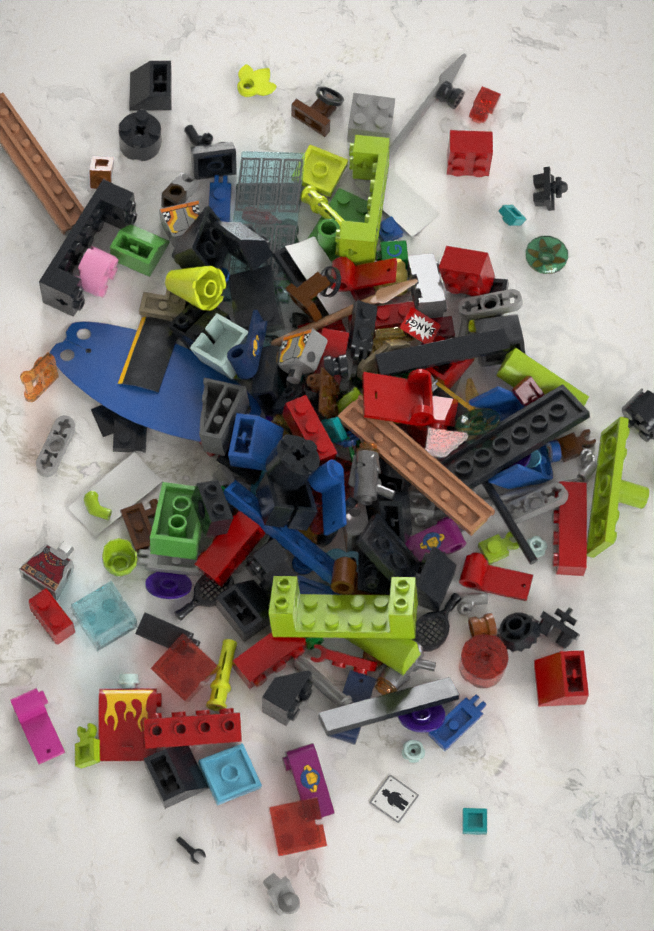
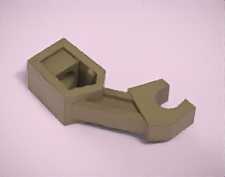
(369, 363)

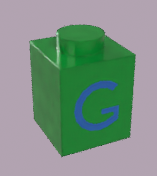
(393, 249)

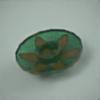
(546, 247)
(478, 421)

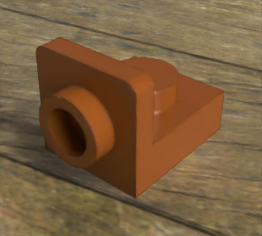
(100, 169)

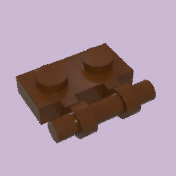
(138, 524)

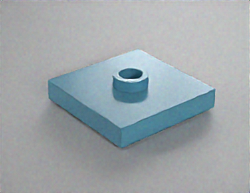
(229, 774)

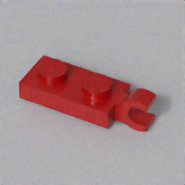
(342, 659)

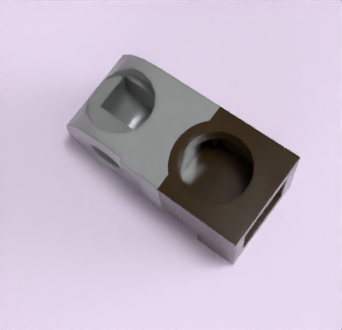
(179, 190)

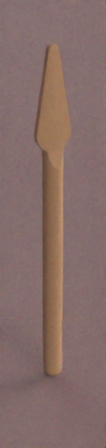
(381, 295)

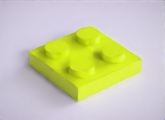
(323, 170)

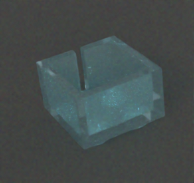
(102, 616)

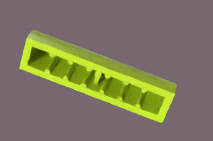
(519, 365)
(395, 653)

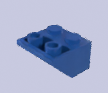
(253, 441)

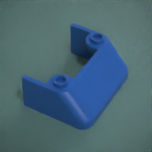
(516, 476)

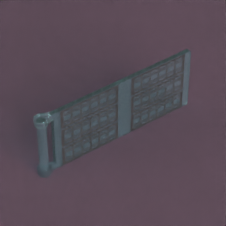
(270, 204)

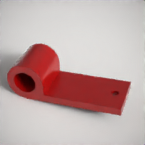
(364, 275)
(495, 580)

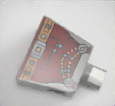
(49, 568)

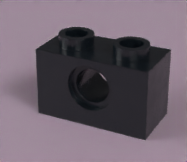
(211, 508)

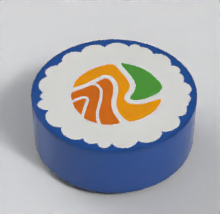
(554, 451)

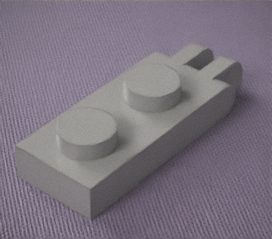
(167, 564)

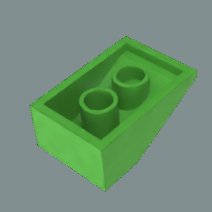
(176, 524)

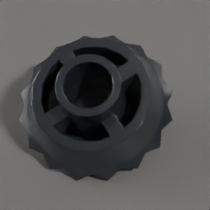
(519, 631)

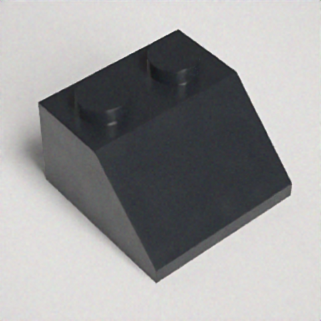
(213, 160)
(244, 243)

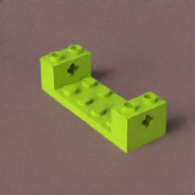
(369, 162)
(343, 615)

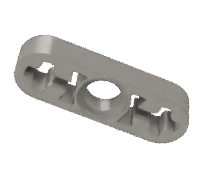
(507, 307)
(56, 456)
(545, 506)

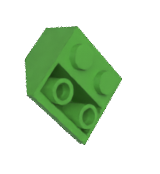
(138, 249)

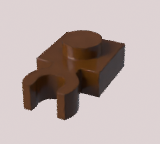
(573, 446)

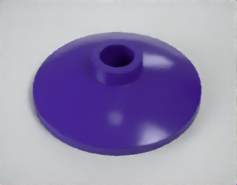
(168, 585)
(424, 720)

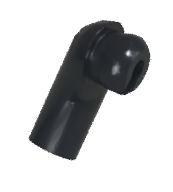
(195, 138)

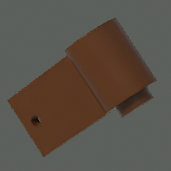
(345, 578)

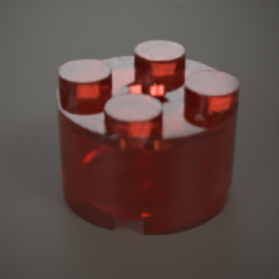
(473, 668)

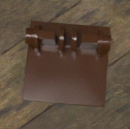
(328, 390)

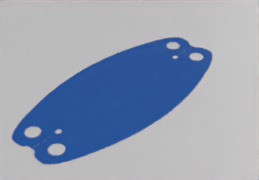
(171, 410)

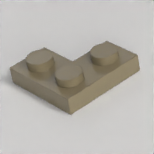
(161, 306)

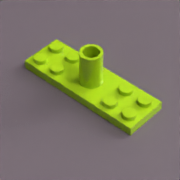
(611, 489)

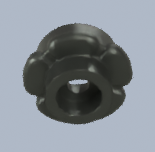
(298, 319)

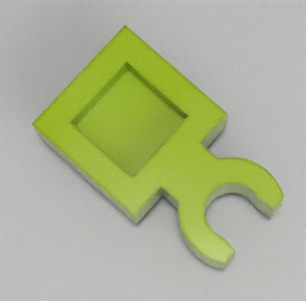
(497, 548)
(88, 749)

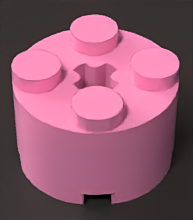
(96, 270)

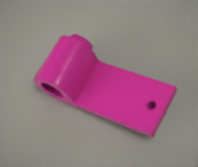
(37, 725)

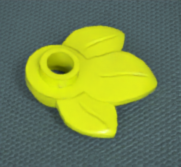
(256, 80)

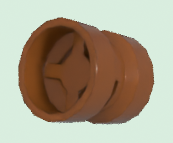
(484, 625)

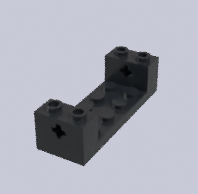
(108, 205)

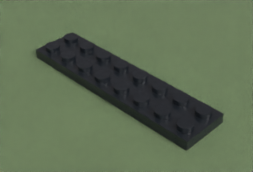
(516, 437)

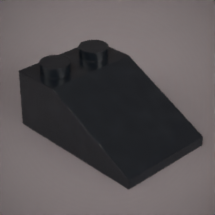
(201, 243)
(258, 292)

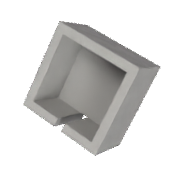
(370, 116)

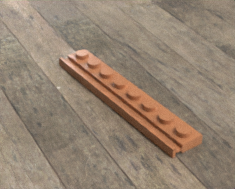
(37, 168)
(419, 468)

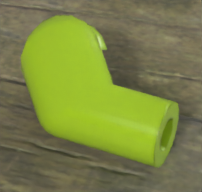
(94, 508)

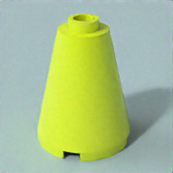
(197, 286)

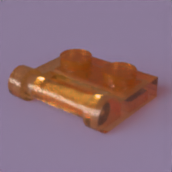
(43, 373)

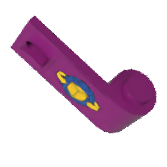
(443, 535)
(308, 776)

